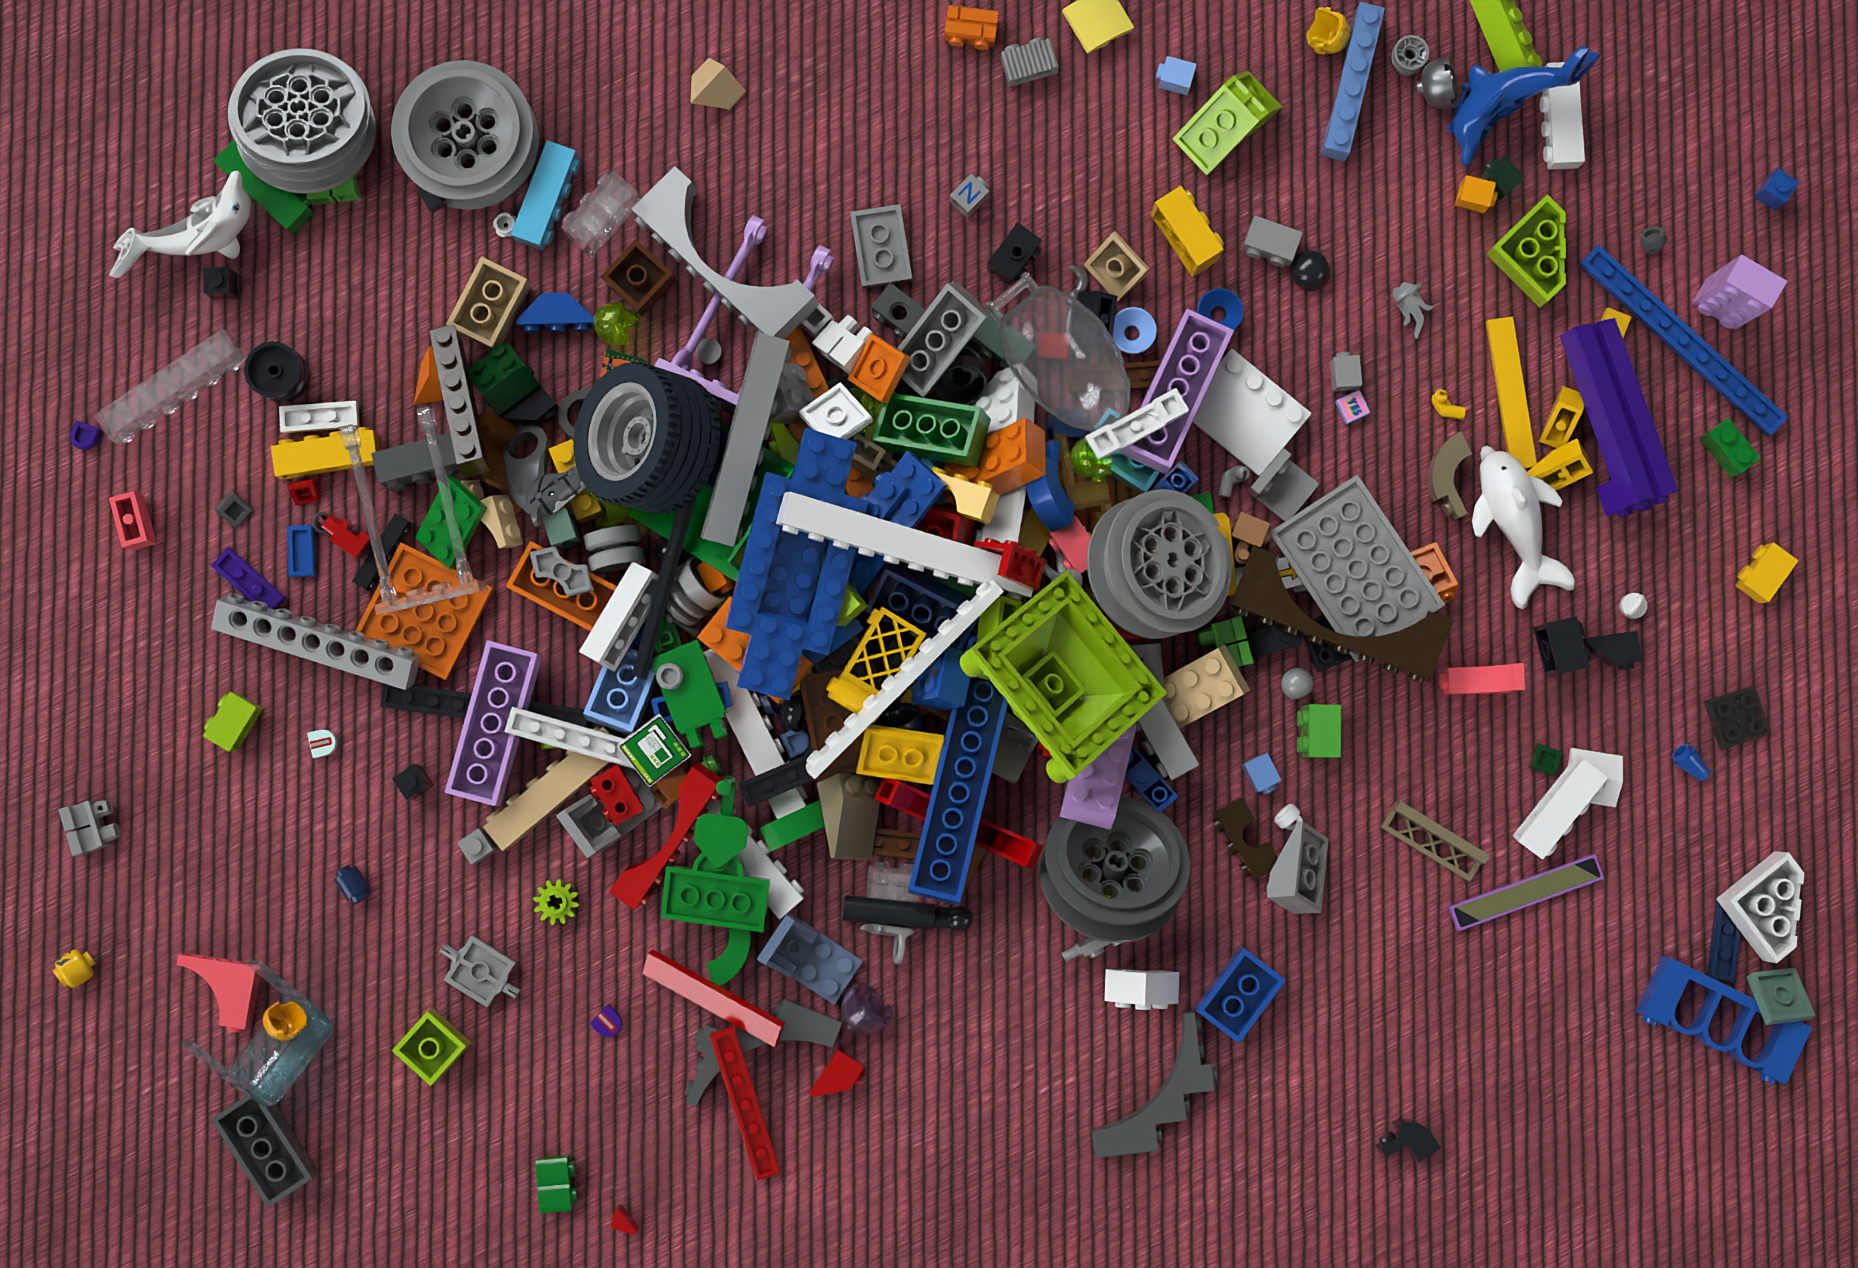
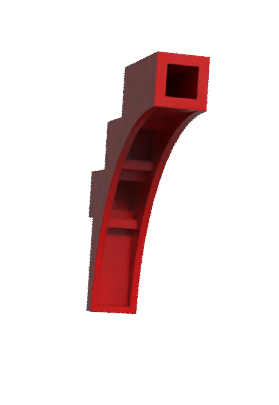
(988, 835)

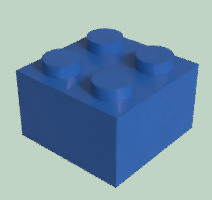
(942, 683)

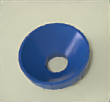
(1225, 300)

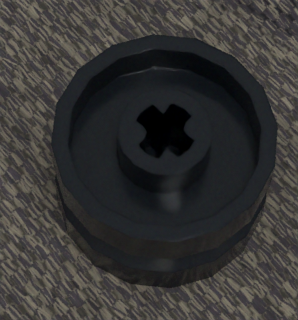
(263, 375)

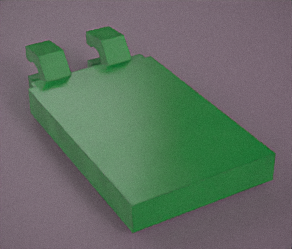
(698, 697)

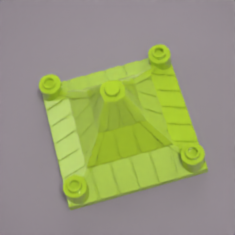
(1065, 675)

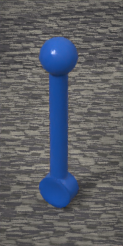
(1465, 88)

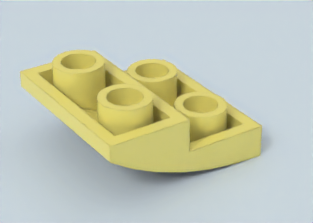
(1097, 22)

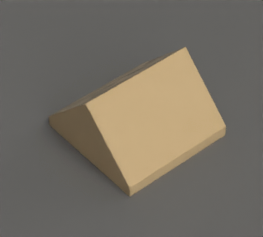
(1116, 266)

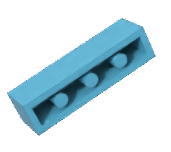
(545, 195)

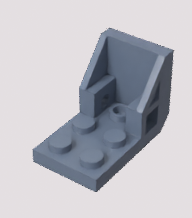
(810, 958)

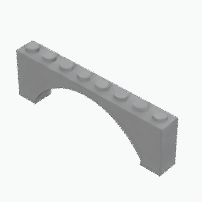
(668, 216)

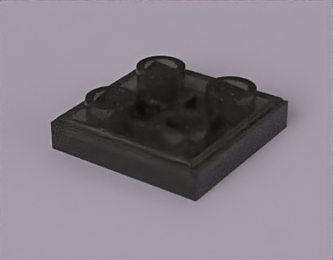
(1737, 717)

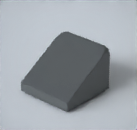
(233, 508)

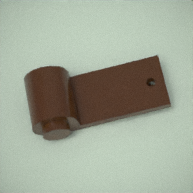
(496, 434)

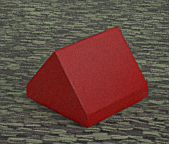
(304, 491)

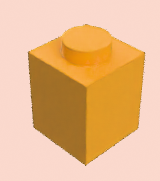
(1476, 194)

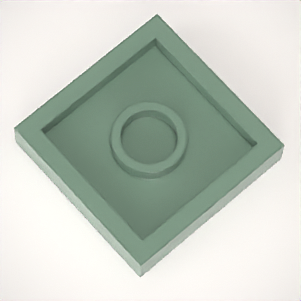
(1780, 996)

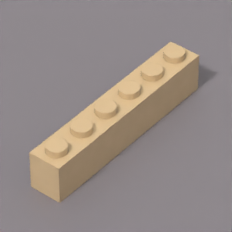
(543, 796)

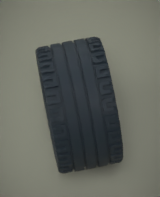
(646, 438)

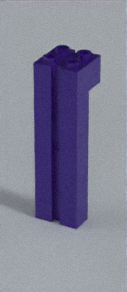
(1619, 419)

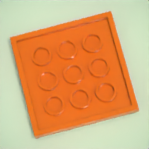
(433, 629)

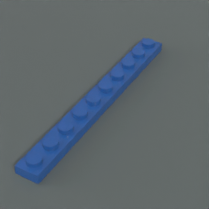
(1683, 340)

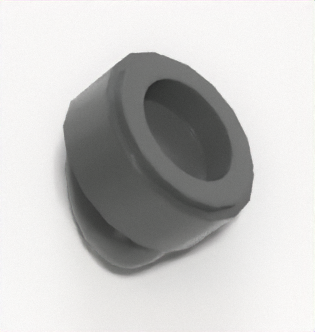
(1653, 239)

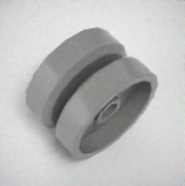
(614, 548)

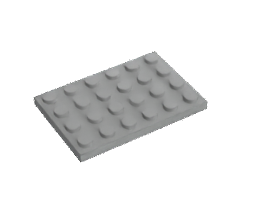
(1356, 564)

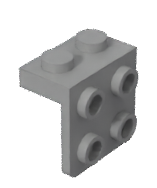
(1013, 748)

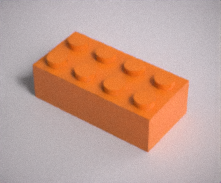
(1007, 459)
(580, 609)
(732, 645)

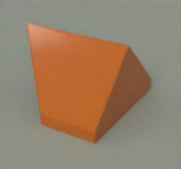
(428, 382)

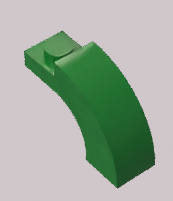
(793, 826)
(733, 958)

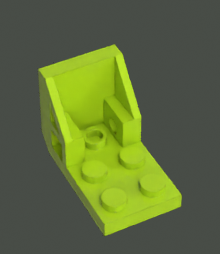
(1226, 120)

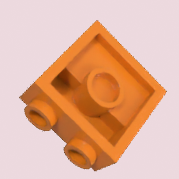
(1437, 570)

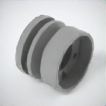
(689, 595)

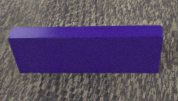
(247, 579)

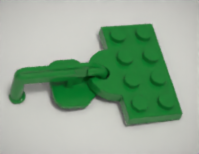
(714, 892)

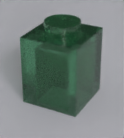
(1503, 174)

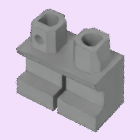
(85, 815)

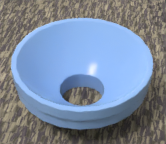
(1135, 318)

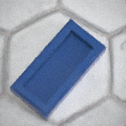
(301, 551)

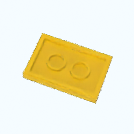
(900, 754)

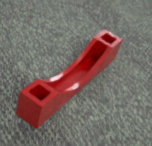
(694, 795)

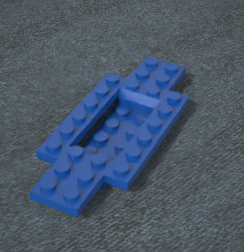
(783, 569)

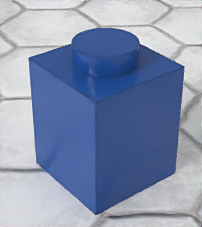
(1776, 189)

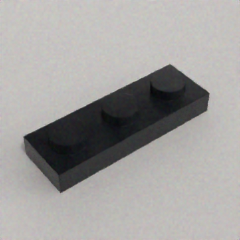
(776, 781)

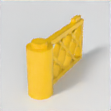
(852, 691)

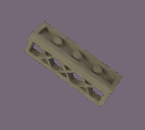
(1441, 833)

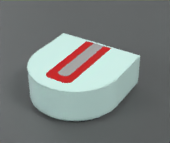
(322, 743)

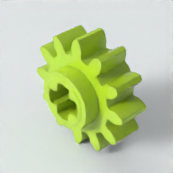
(553, 911)

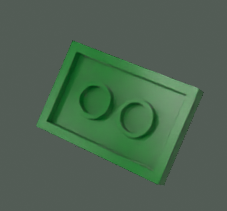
(434, 529)

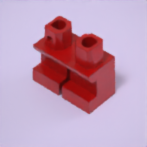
(345, 537)

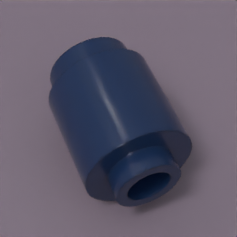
(352, 884)

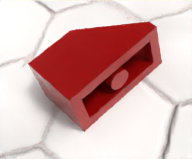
(839, 1074)

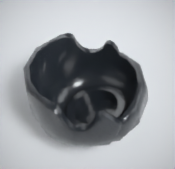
(1310, 270)
(792, 712)

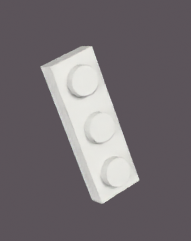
(318, 416)

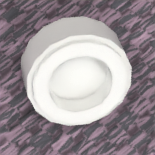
(1633, 605)
(1287, 816)

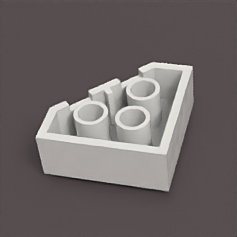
(1005, 401)
(1767, 905)

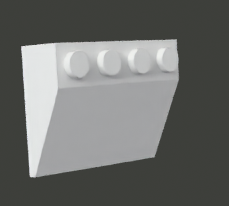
(1248, 413)

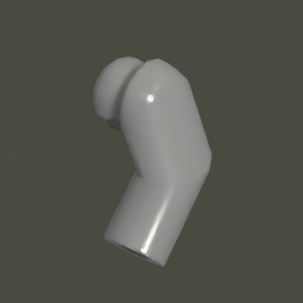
(1232, 477)

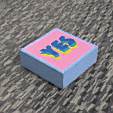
(1352, 407)

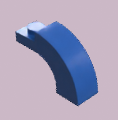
(1047, 495)

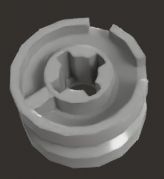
(1417, 48)

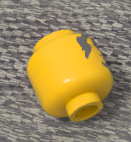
(74, 968)

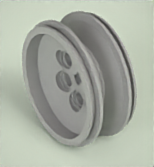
(300, 82)

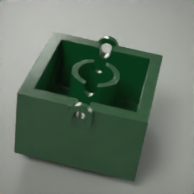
(503, 377)

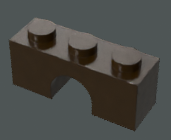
(1232, 821)

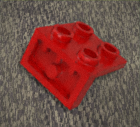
(1017, 563)

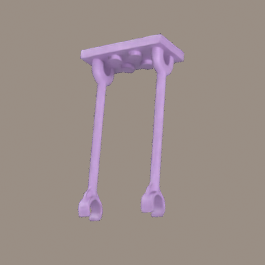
(682, 361)

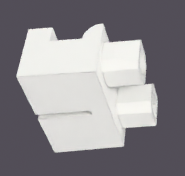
(840, 344)

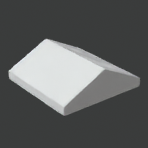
(1609, 765)

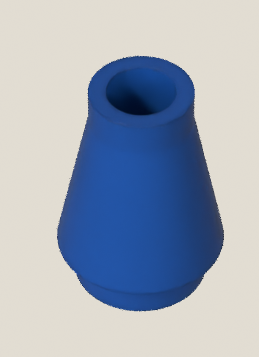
(1690, 761)

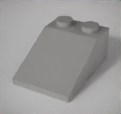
(1300, 871)

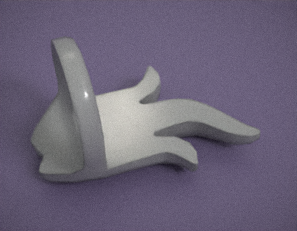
(1410, 302)
(899, 937)

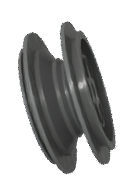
(1139, 840)

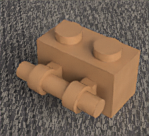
(1246, 533)

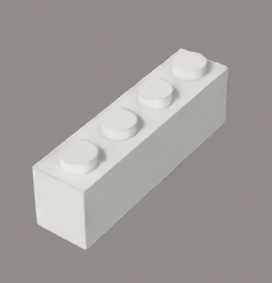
(1562, 125)
(621, 617)
(1560, 807)

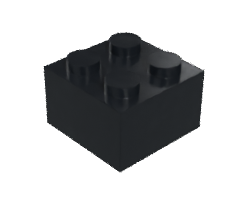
(1562, 646)

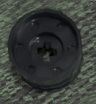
(964, 379)

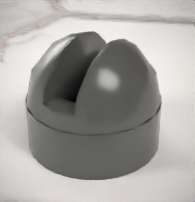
(316, 524)

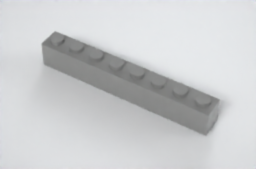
(745, 439)

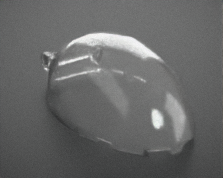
(1062, 356)

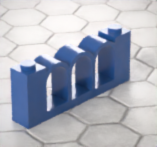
(1663, 994)

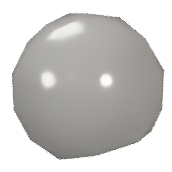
(1297, 683)

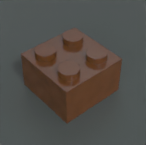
(638, 277)

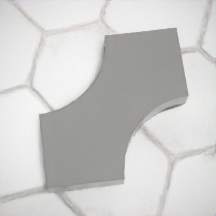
(573, 578)

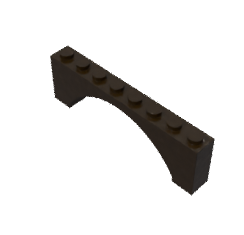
(1410, 650)

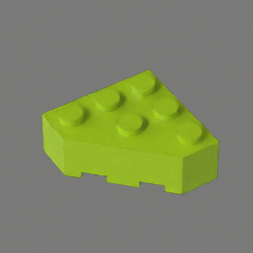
(1535, 252)

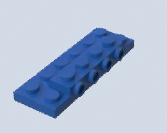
(900, 498)

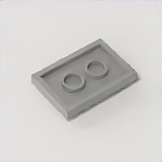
(881, 246)

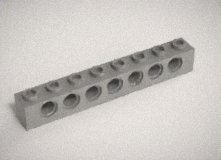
(229, 621)

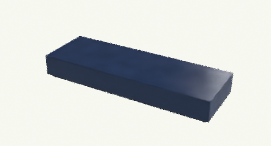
(1723, 947)

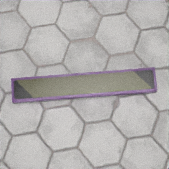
(1526, 892)

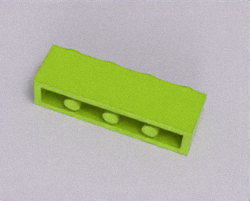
(1506, 34)

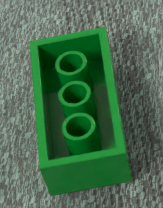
(932, 429)

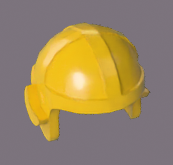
(1328, 31)

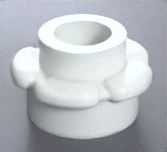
(499, 223)

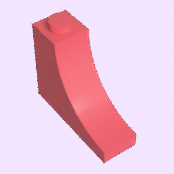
(1483, 680)
(233, 985)

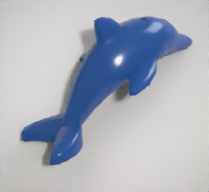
(1504, 92)

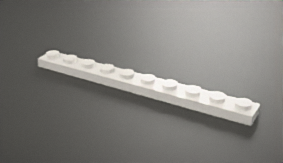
(895, 685)

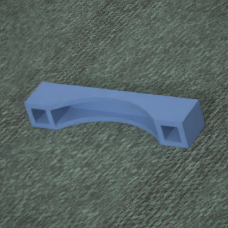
(1353, 82)

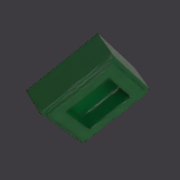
(1545, 760)

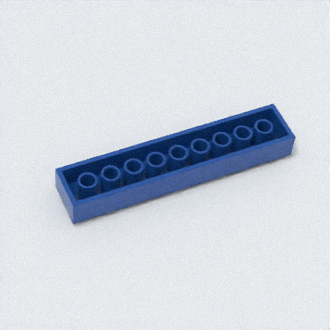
(959, 793)

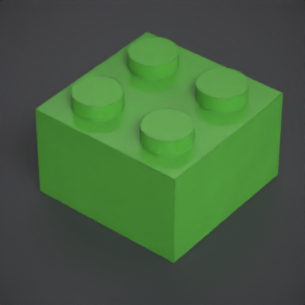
(1319, 731)

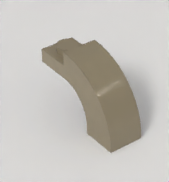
(1441, 475)

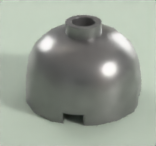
(1439, 84)

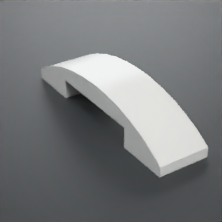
(1137, 424)

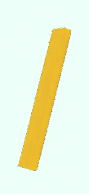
(1511, 390)

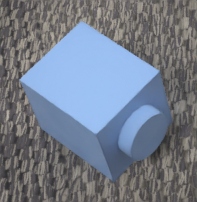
(1175, 75)

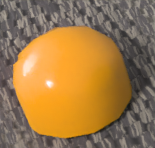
(284, 1020)

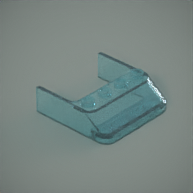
(267, 1064)

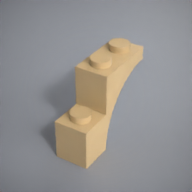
(498, 516)

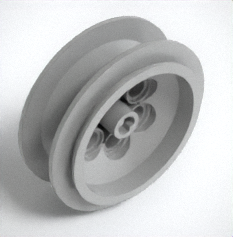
(441, 98)
(1134, 581)

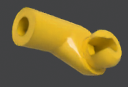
(1444, 407)

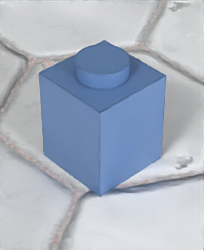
(1261, 773)

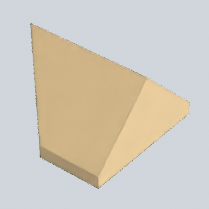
(715, 86)

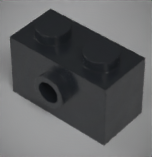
(1014, 254)

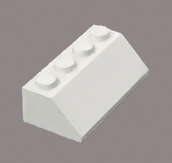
(1005, 519)

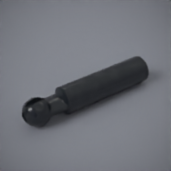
(905, 913)

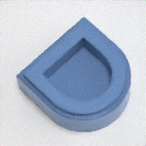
(795, 742)

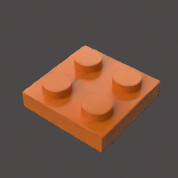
(879, 368)

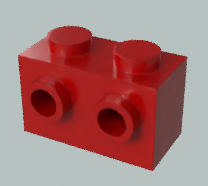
(617, 795)

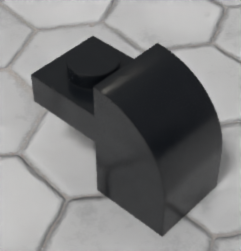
(1412, 1135)

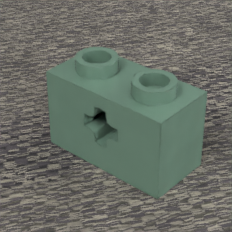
(562, 529)

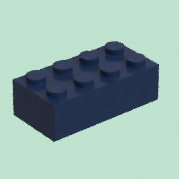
(918, 601)

